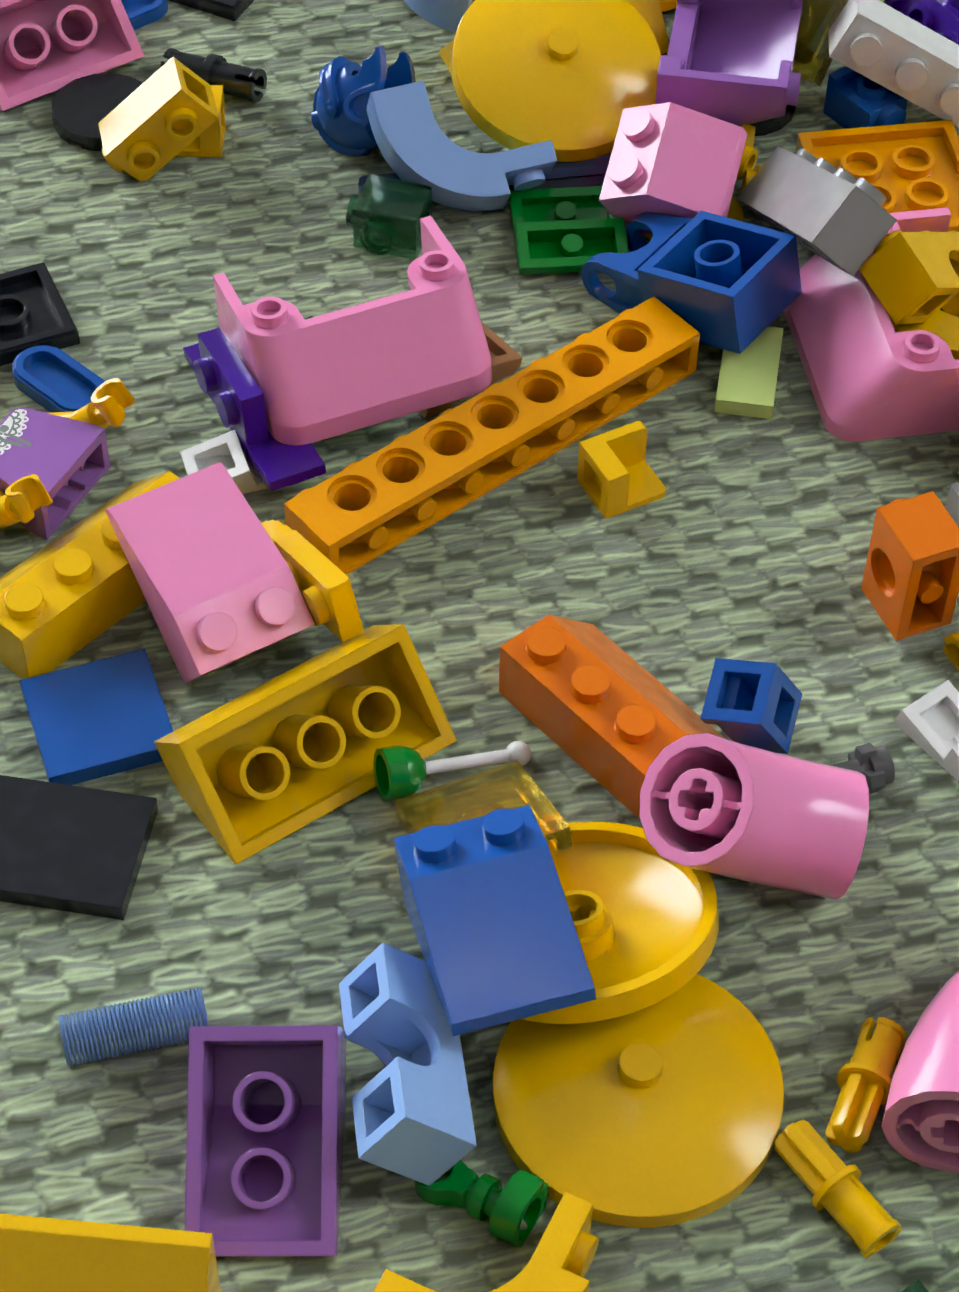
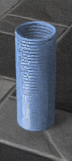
(125, 1018)

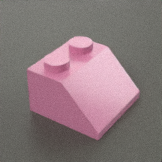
(671, 163)

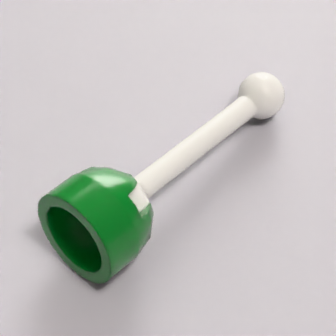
(402, 771)

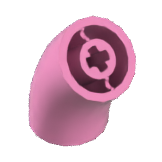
(756, 815)
(924, 1090)

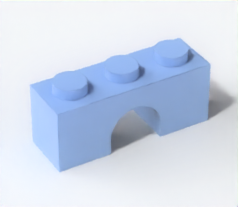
(418, 1107)

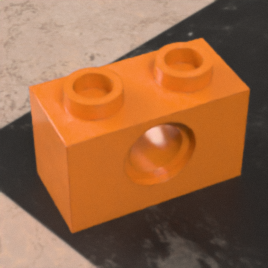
(913, 565)

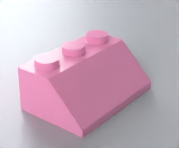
(60, 41)

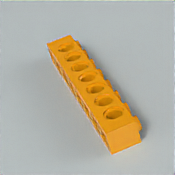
(494, 435)

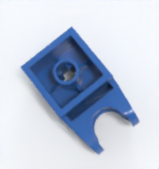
(707, 269)

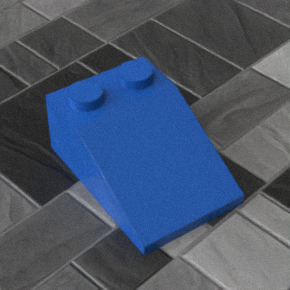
(492, 919)

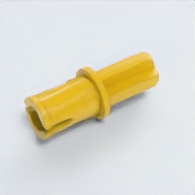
(865, 1083)
(836, 1188)

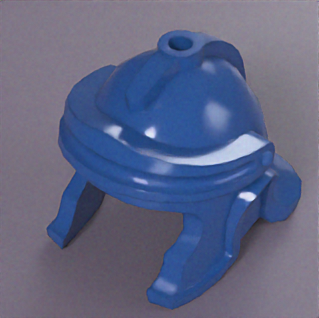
(344, 94)

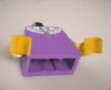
(55, 458)

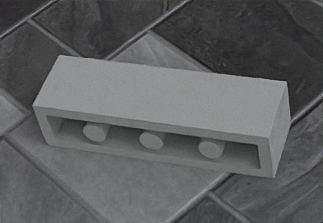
(820, 206)

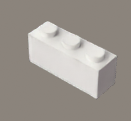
(898, 55)

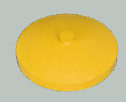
(554, 71)
(636, 917)
(643, 1109)

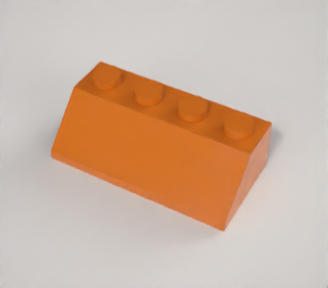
(594, 702)

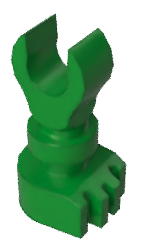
(483, 1196)

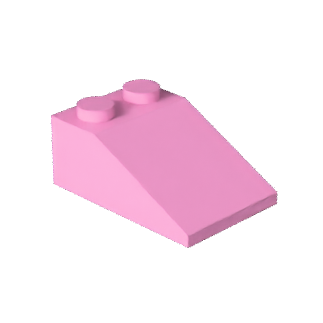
(208, 571)

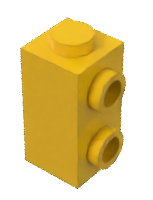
(157, 121)

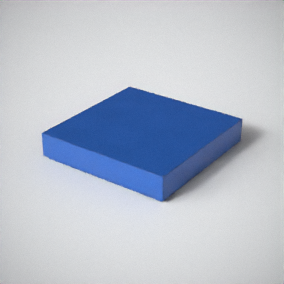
(96, 717)

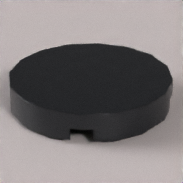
(85, 103)

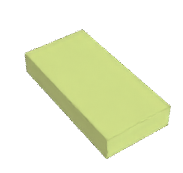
(750, 378)

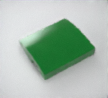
(562, 229)

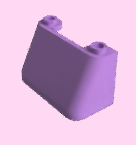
(732, 59)

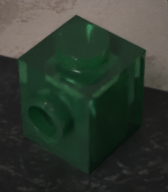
(388, 216)

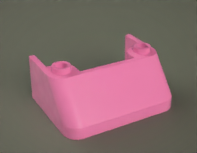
(367, 358)
(860, 369)

